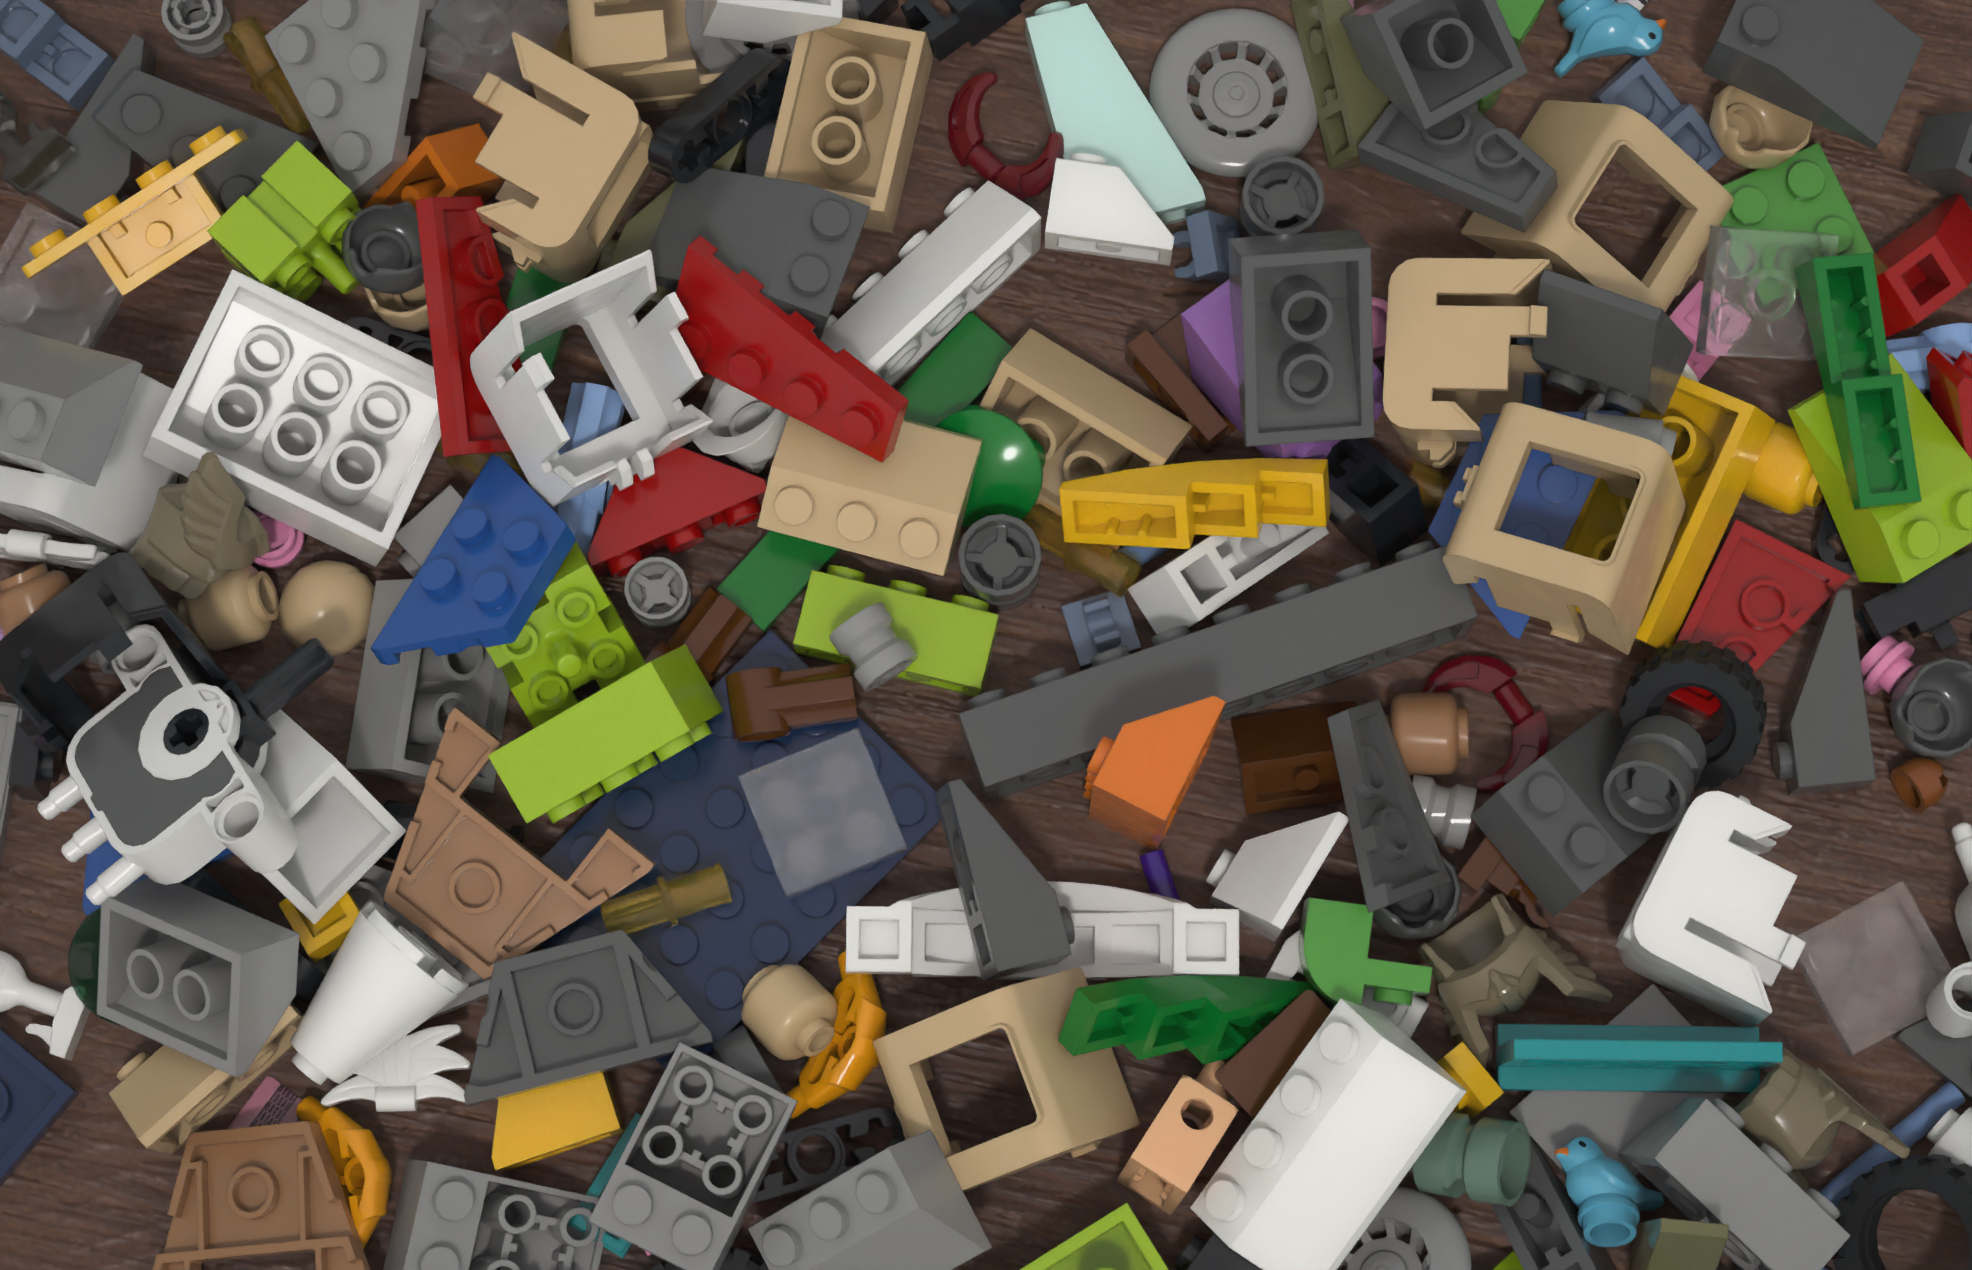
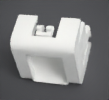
(642, 360)
(119, 504)
(1712, 910)

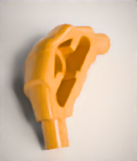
(851, 1051)
(357, 1161)

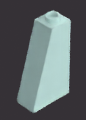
(1104, 111)

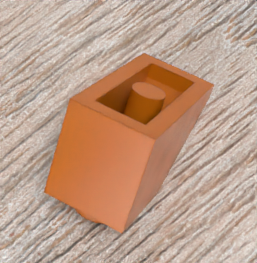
(441, 168)

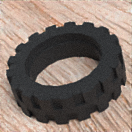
(1874, 1190)

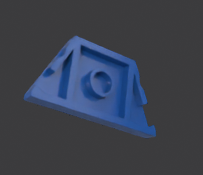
(1540, 510)
(481, 571)

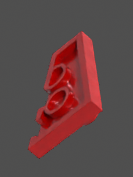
(1753, 603)

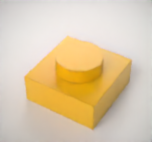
(328, 932)
(1473, 1077)

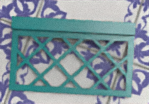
(1631, 1058)

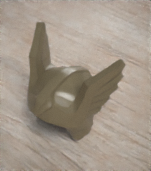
(199, 531)
(1494, 965)
(1801, 1115)

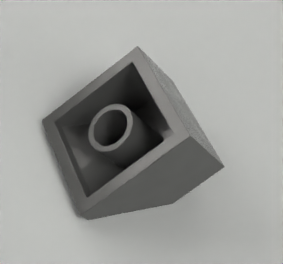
(1434, 53)
(1609, 346)

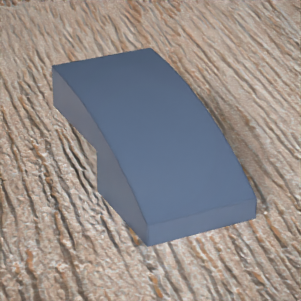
(51, 51)
(1646, 93)

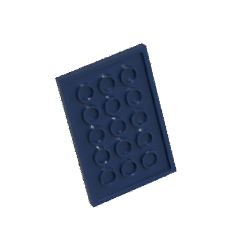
(697, 815)

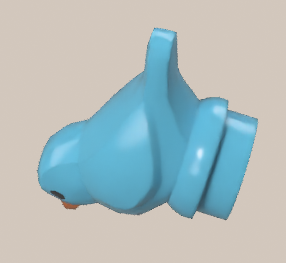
(1606, 30)
(1604, 1193)

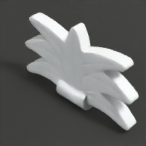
(40, 547)
(406, 1073)

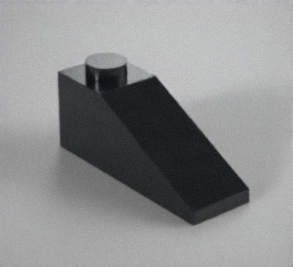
(1373, 500)

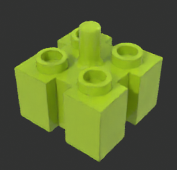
(290, 227)
(567, 643)

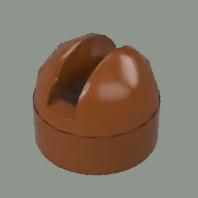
(1919, 783)

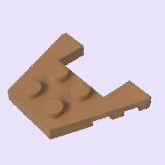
(476, 882)
(260, 1197)

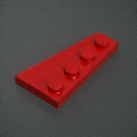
(462, 310)
(780, 359)

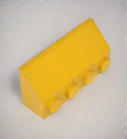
(1713, 461)

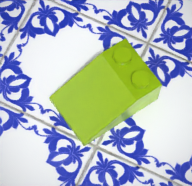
(1902, 539)

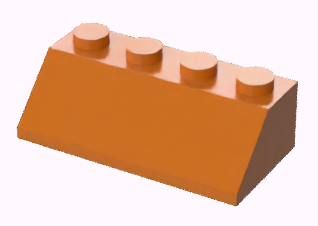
(1147, 770)

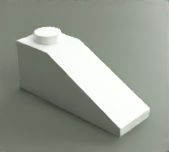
(1216, 573)

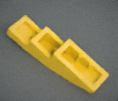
(1181, 500)

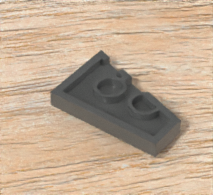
(164, 119)
(1464, 163)
(1384, 814)

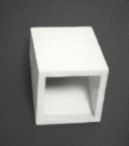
(335, 818)

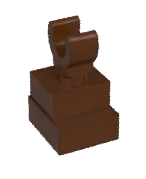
(1491, 871)

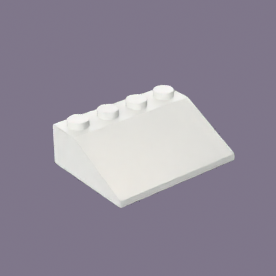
(303, 418)

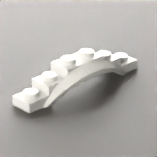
(1114, 929)

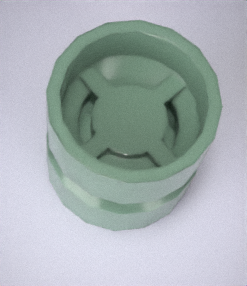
(1480, 1158)

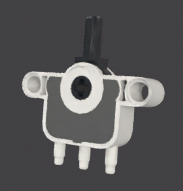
(180, 767)

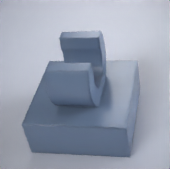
(1209, 245)
(1098, 626)

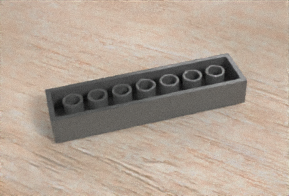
(1242, 659)

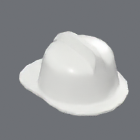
(741, 427)

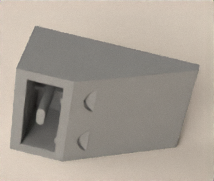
(694, 1162)
(487, 1223)

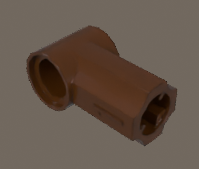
(709, 632)
(772, 702)

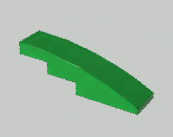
(1175, 1013)

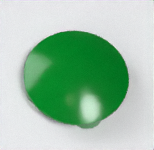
(1008, 465)

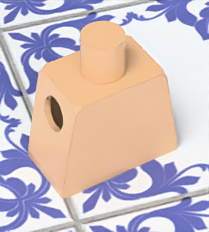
(1171, 1151)

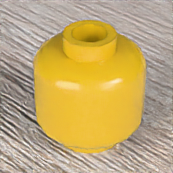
(1783, 474)

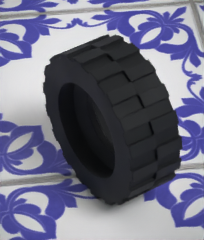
(1716, 672)

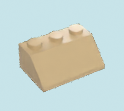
(853, 113)
(1080, 416)
(888, 510)
(178, 1095)

